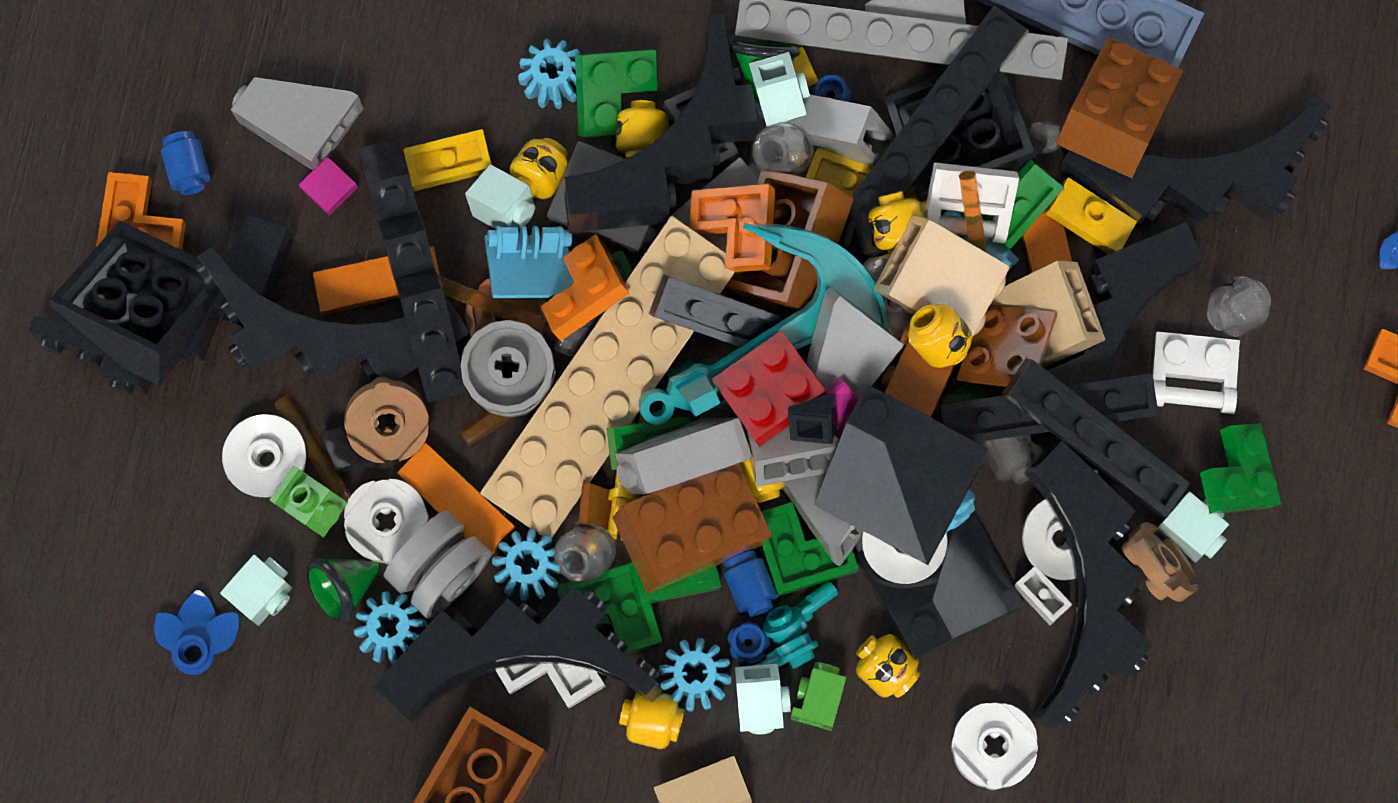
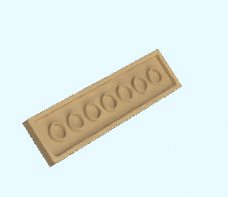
(602, 385)

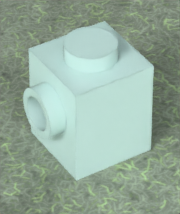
(779, 88)
(500, 199)
(1194, 528)
(258, 589)
(761, 698)

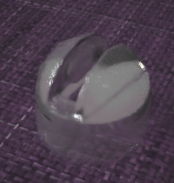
(1045, 130)

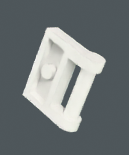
(996, 196)
(1196, 359)

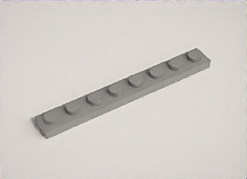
(887, 35)

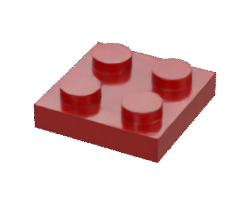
(765, 386)

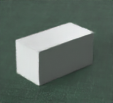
(1042, 595)

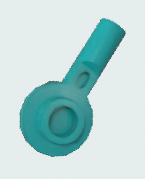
(787, 622)
(796, 652)

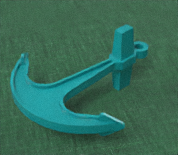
(691, 383)

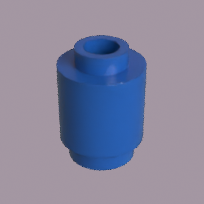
(185, 163)
(750, 583)

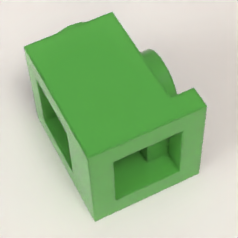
(308, 501)
(819, 697)

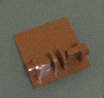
(1004, 344)

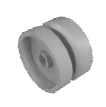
(503, 344)
(437, 564)

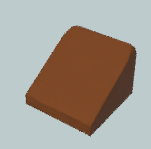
(594, 505)

